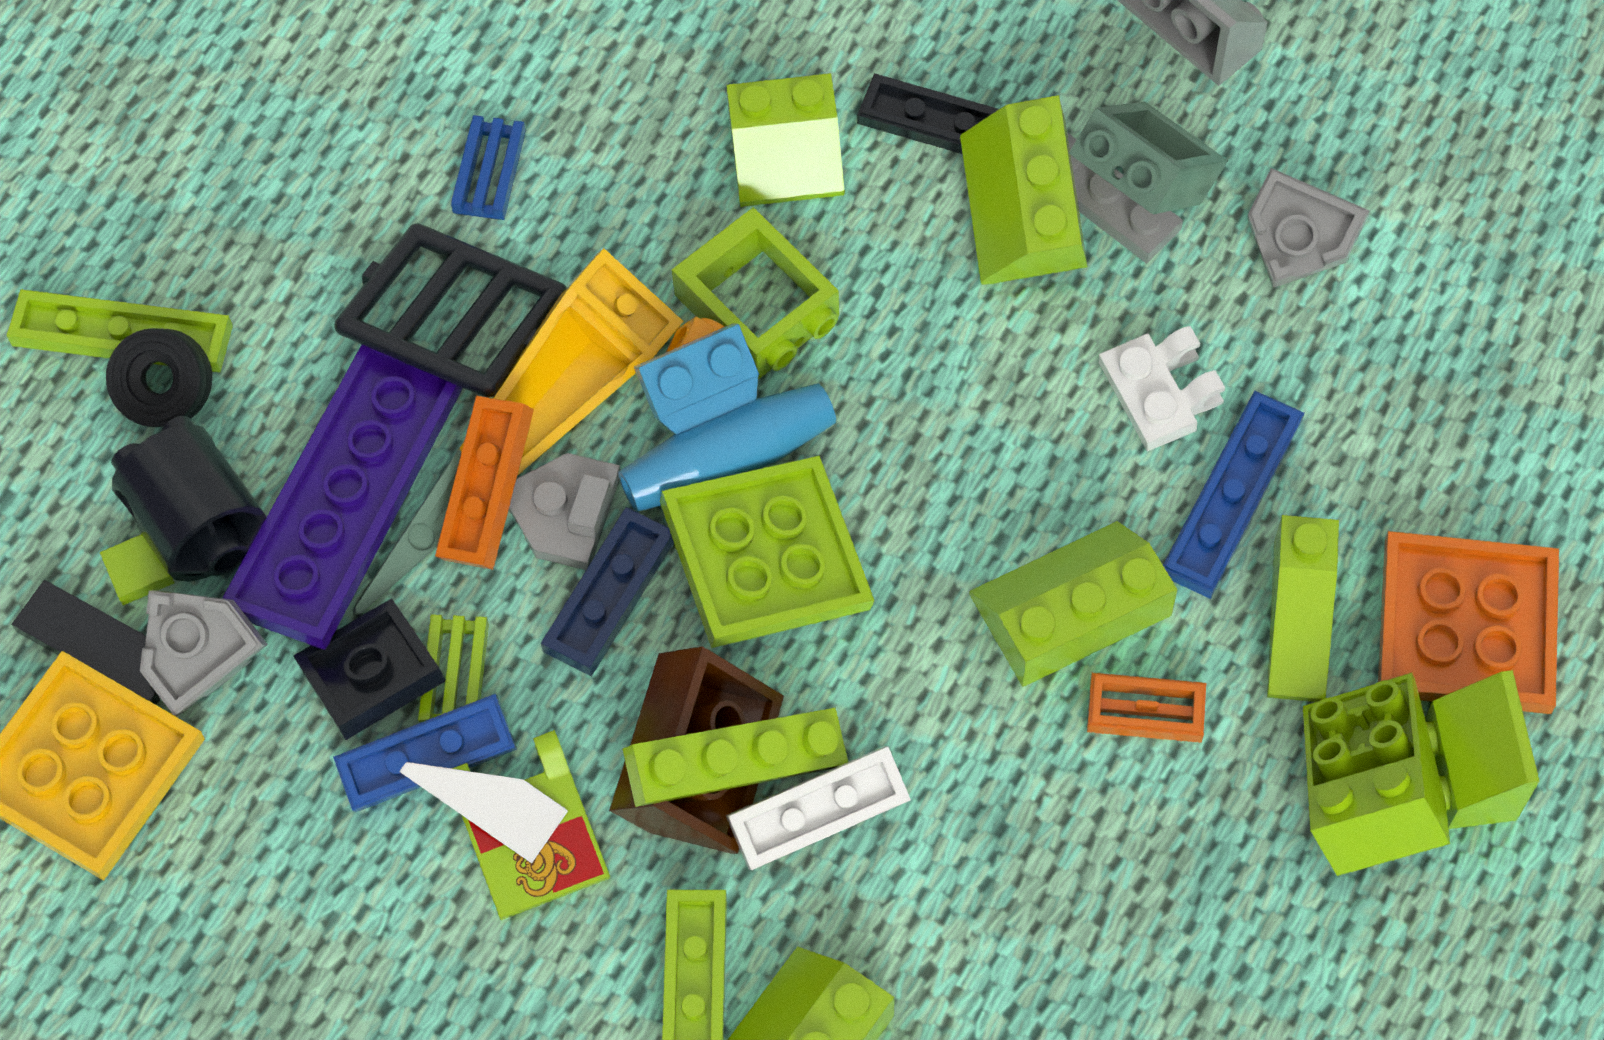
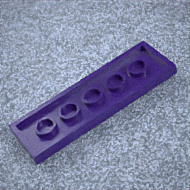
(341, 498)

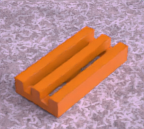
(1145, 727)

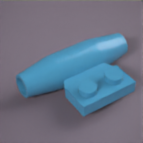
(719, 427)

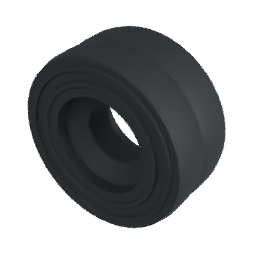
(128, 371)

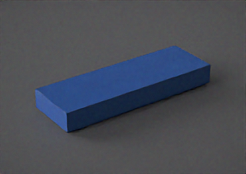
(447, 741)

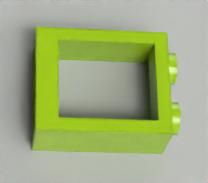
(731, 251)

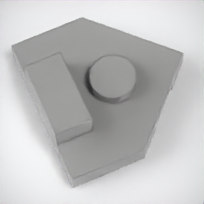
(1302, 228)
(565, 508)
(194, 646)

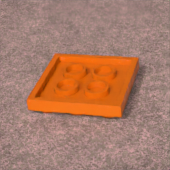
(1469, 612)

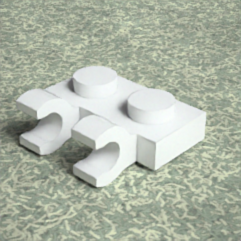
(1149, 393)

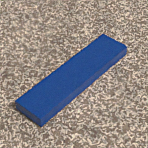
(1232, 494)

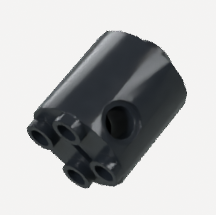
(187, 501)

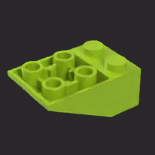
(1373, 776)

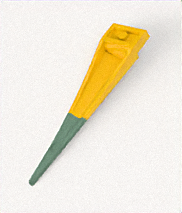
(567, 370)

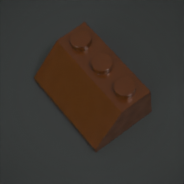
(689, 695)

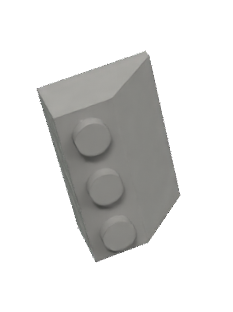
(1208, 33)

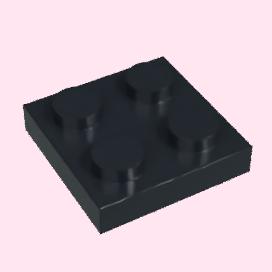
(370, 669)

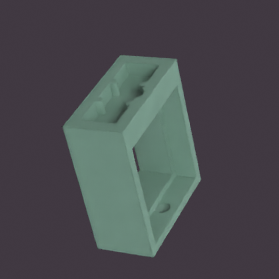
(1159, 159)

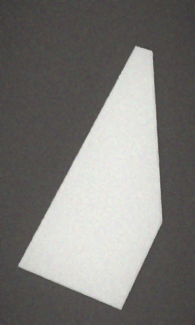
(497, 804)

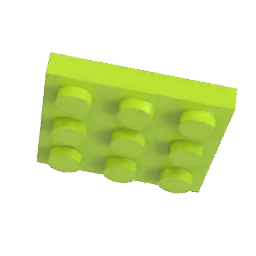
(766, 551)

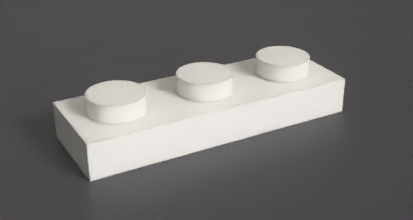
(818, 807)

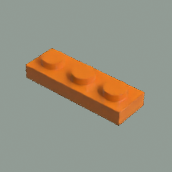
(484, 482)

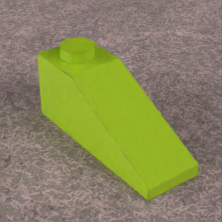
(1302, 607)

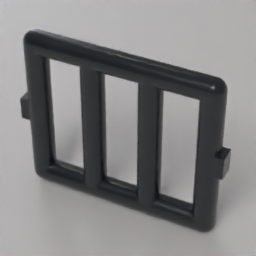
(444, 362)

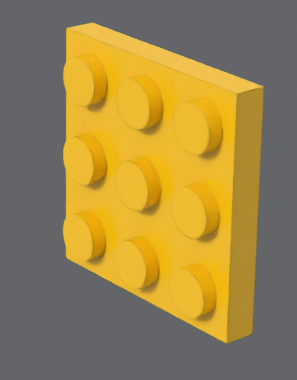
(88, 764)

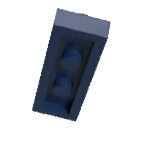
(608, 591)

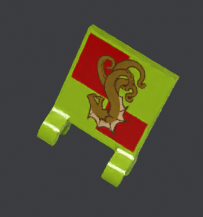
(566, 861)

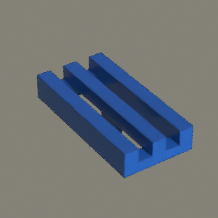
(495, 131)

